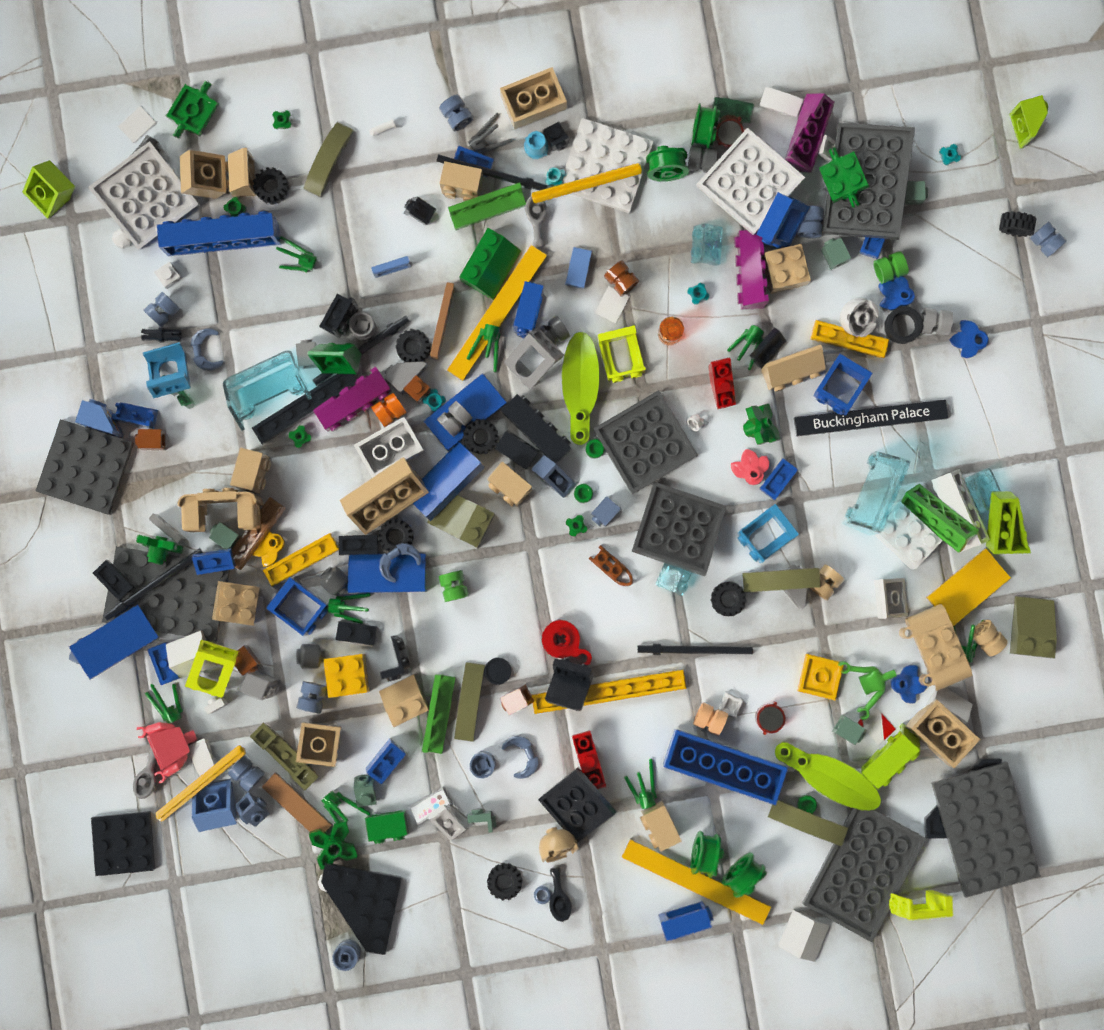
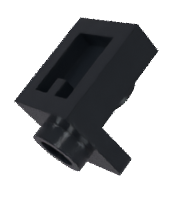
(556, 137)
(419, 210)

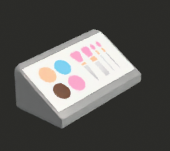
(428, 804)

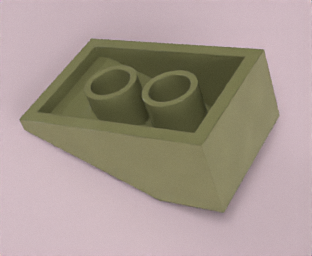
(464, 520)
(1033, 628)

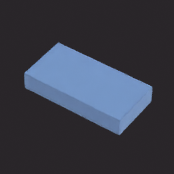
(391, 267)
(578, 267)

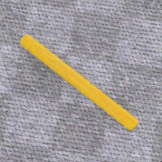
(586, 183)
(200, 783)

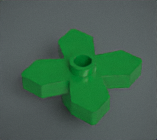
(760, 424)
(158, 548)
(337, 836)

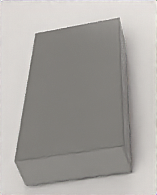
(167, 528)

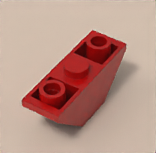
(722, 382)
(588, 758)

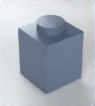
(605, 512)

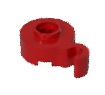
(570, 647)

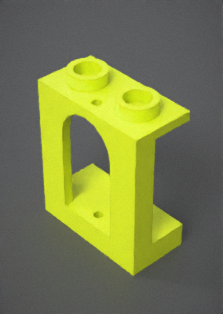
(619, 334)
(216, 654)
(936, 906)

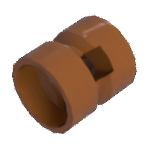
(621, 278)

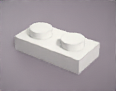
(446, 822)

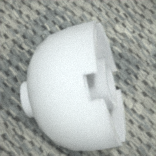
(859, 317)

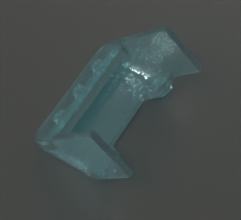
(263, 383)
(877, 493)

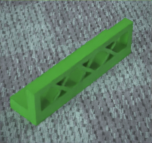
(487, 206)
(936, 519)
(438, 714)

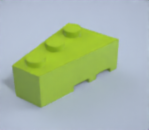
(1006, 525)
(891, 757)

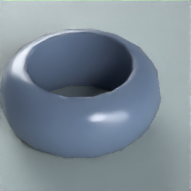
(542, 901)

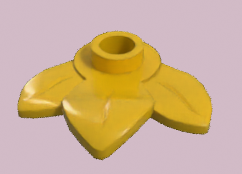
(266, 549)

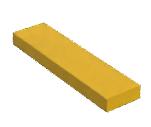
(838, 337)
(301, 559)

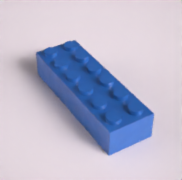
(218, 234)
(725, 766)

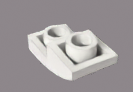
(781, 102)
(202, 756)

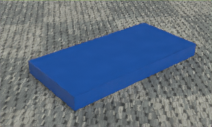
(477, 398)
(113, 642)

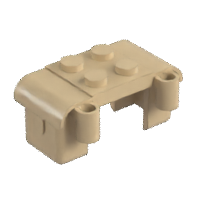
(195, 508)
(938, 647)

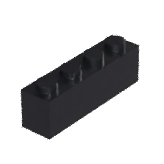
(536, 429)

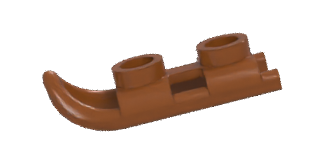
(615, 570)

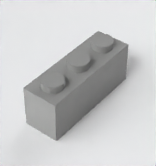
(260, 685)

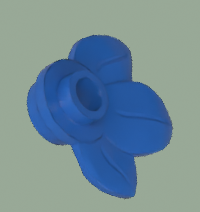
(893, 292)
(966, 339)
(911, 684)

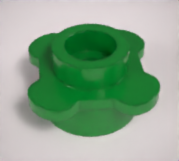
(285, 124)
(234, 202)
(299, 441)
(571, 524)

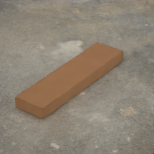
(442, 321)
(252, 539)
(295, 804)

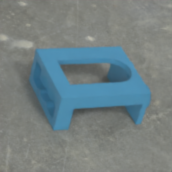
(171, 383)
(772, 512)

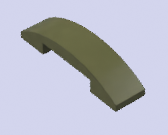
(327, 158)
(781, 580)
(469, 702)
(284, 754)
(808, 823)

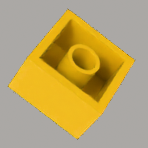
(346, 675)

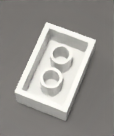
(389, 446)
(908, 536)

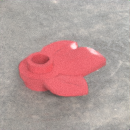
(750, 464)

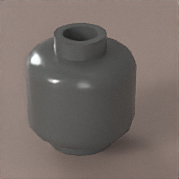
(334, 580)
(310, 656)

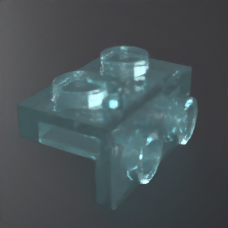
(706, 244)
(980, 487)
(673, 579)

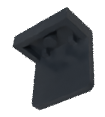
(339, 315)
(403, 662)
(569, 684)

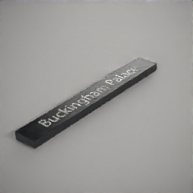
(871, 418)

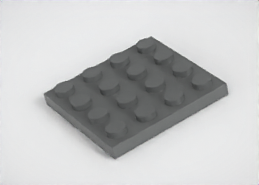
(645, 442)
(84, 467)
(679, 529)

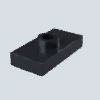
(768, 348)

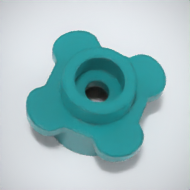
(946, 159)
(555, 172)
(692, 291)
(439, 399)

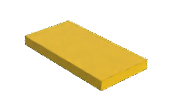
(969, 586)

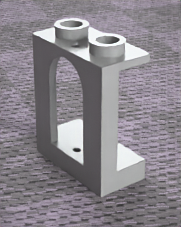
(545, 347)

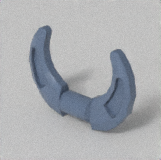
(196, 341)
(402, 548)
(525, 744)

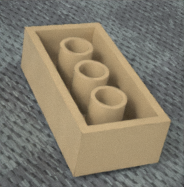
(384, 496)

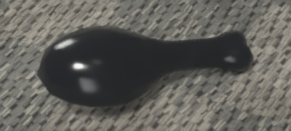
(559, 904)

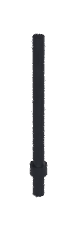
(528, 183)
(391, 329)
(122, 605)
(657, 649)

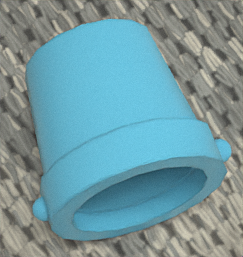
(536, 145)

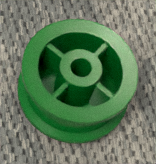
(703, 125)
(667, 164)
(706, 854)
(744, 875)

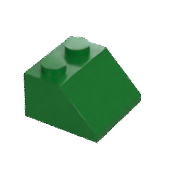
(336, 358)

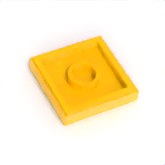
(820, 677)

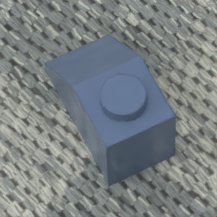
(553, 476)

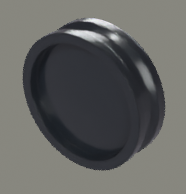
(497, 671)

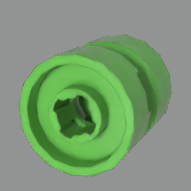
(893, 266)
(453, 593)

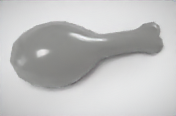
(536, 214)
(145, 780)

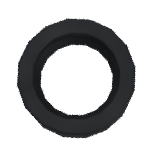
(893, 336)

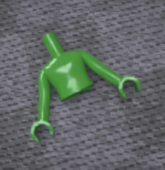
(870, 682)

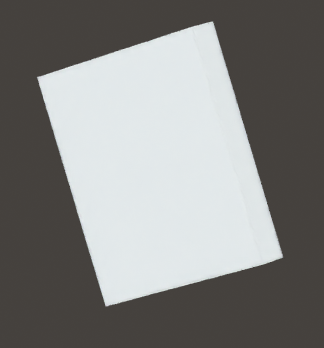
(890, 598)
(182, 654)
(954, 703)
(803, 936)

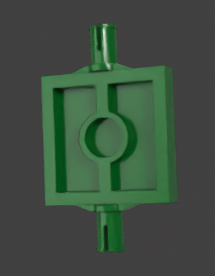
(192, 110)
(843, 177)

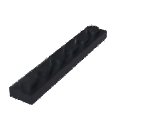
(301, 407)

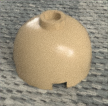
(556, 845)

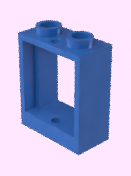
(782, 221)
(528, 309)
(850, 368)
(282, 595)
(686, 920)

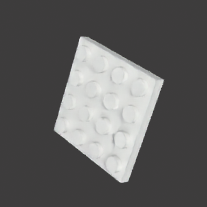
(604, 149)
(749, 179)
(142, 194)

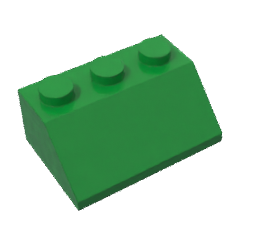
(490, 264)

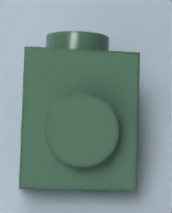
(364, 790)
(479, 815)

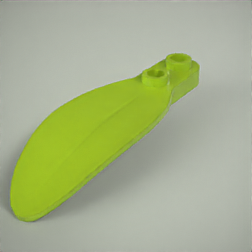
(580, 383)
(832, 778)

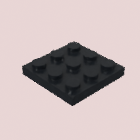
(577, 805)
(122, 843)

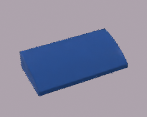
(448, 480)
(366, 577)

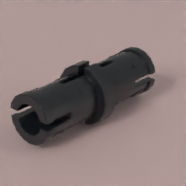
(161, 335)

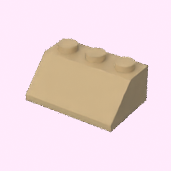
(794, 368)
(943, 733)

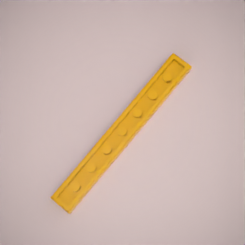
(498, 310)
(621, 690)
(697, 882)

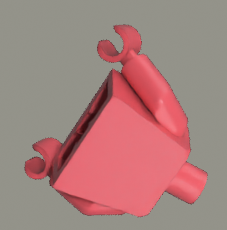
(168, 746)

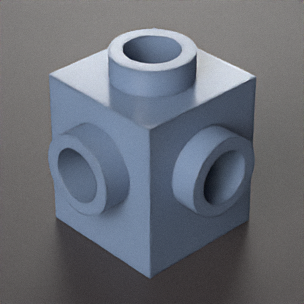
(252, 809)

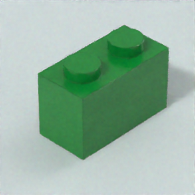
(387, 826)

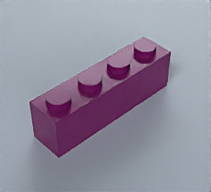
(809, 132)
(751, 271)
(352, 400)

